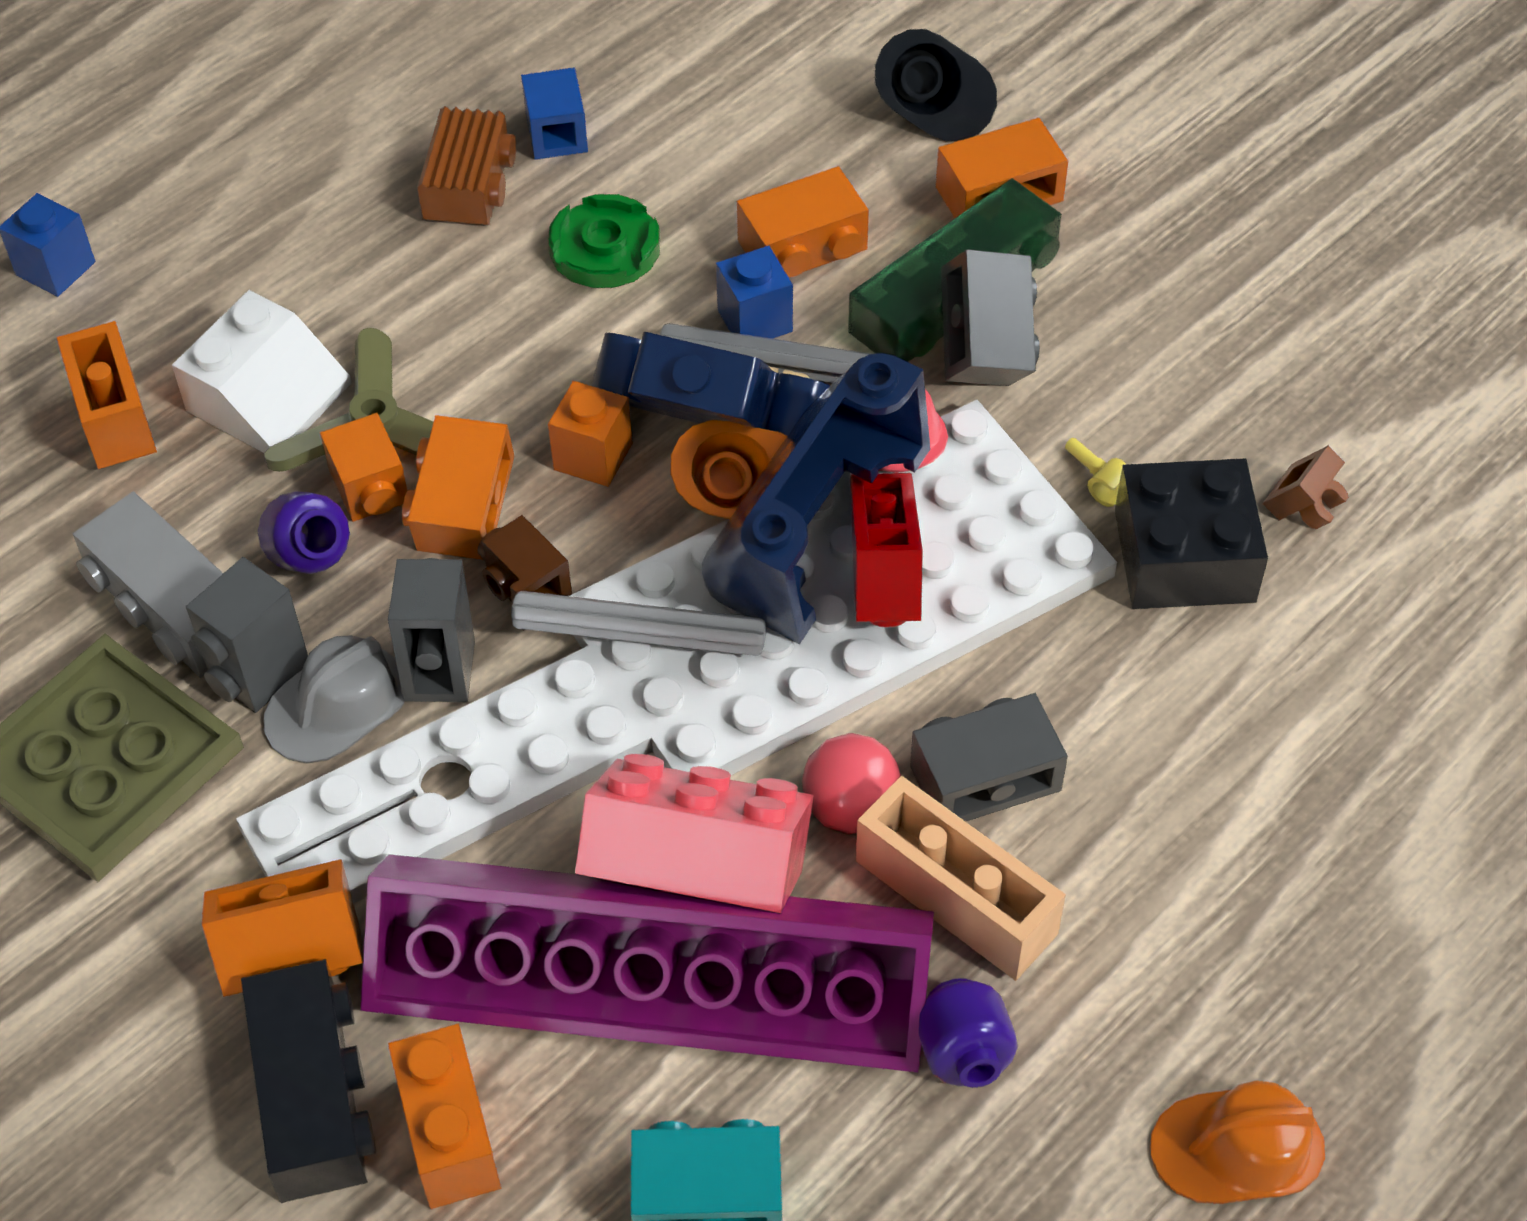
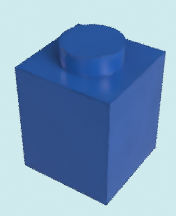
(554, 113)
(47, 244)
(755, 294)

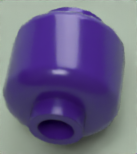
(303, 532)
(966, 1031)

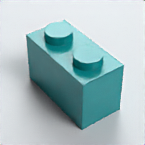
(706, 1172)

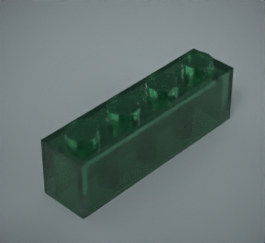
(902, 304)

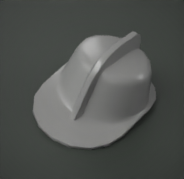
(334, 700)

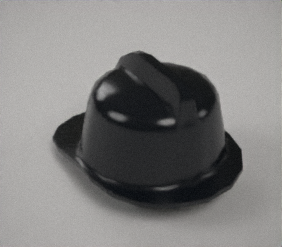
(935, 85)

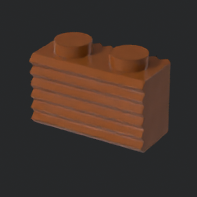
(466, 166)

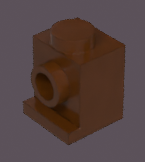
(523, 560)

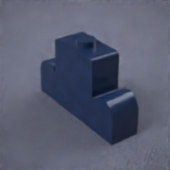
(702, 382)

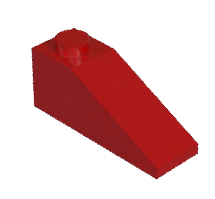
(886, 550)

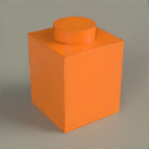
(590, 433)
(364, 467)

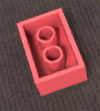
(695, 832)

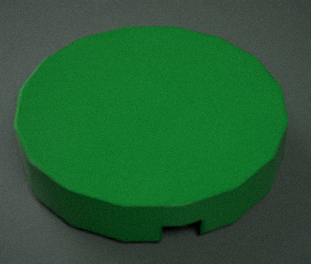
(604, 241)

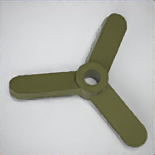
(371, 396)

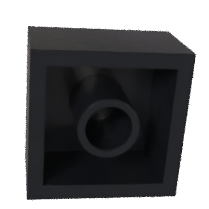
(1190, 533)

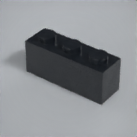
(307, 1081)

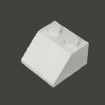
(259, 374)

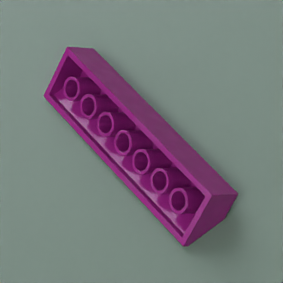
(645, 963)

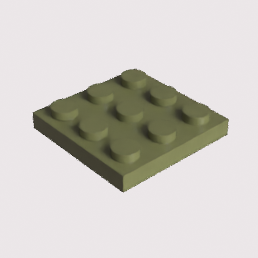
(107, 756)

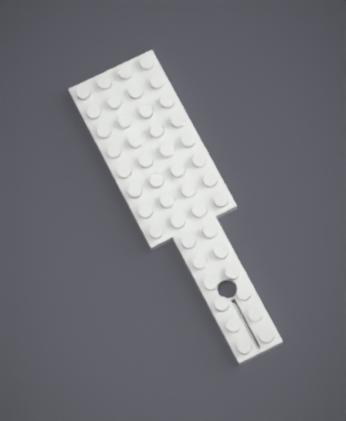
(993, 559)

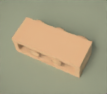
(961, 876)

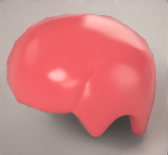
(847, 779)

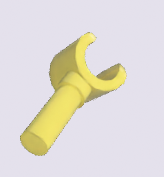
(1106, 477)

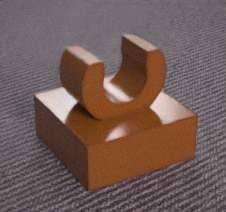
(1306, 486)

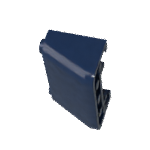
(856, 426)

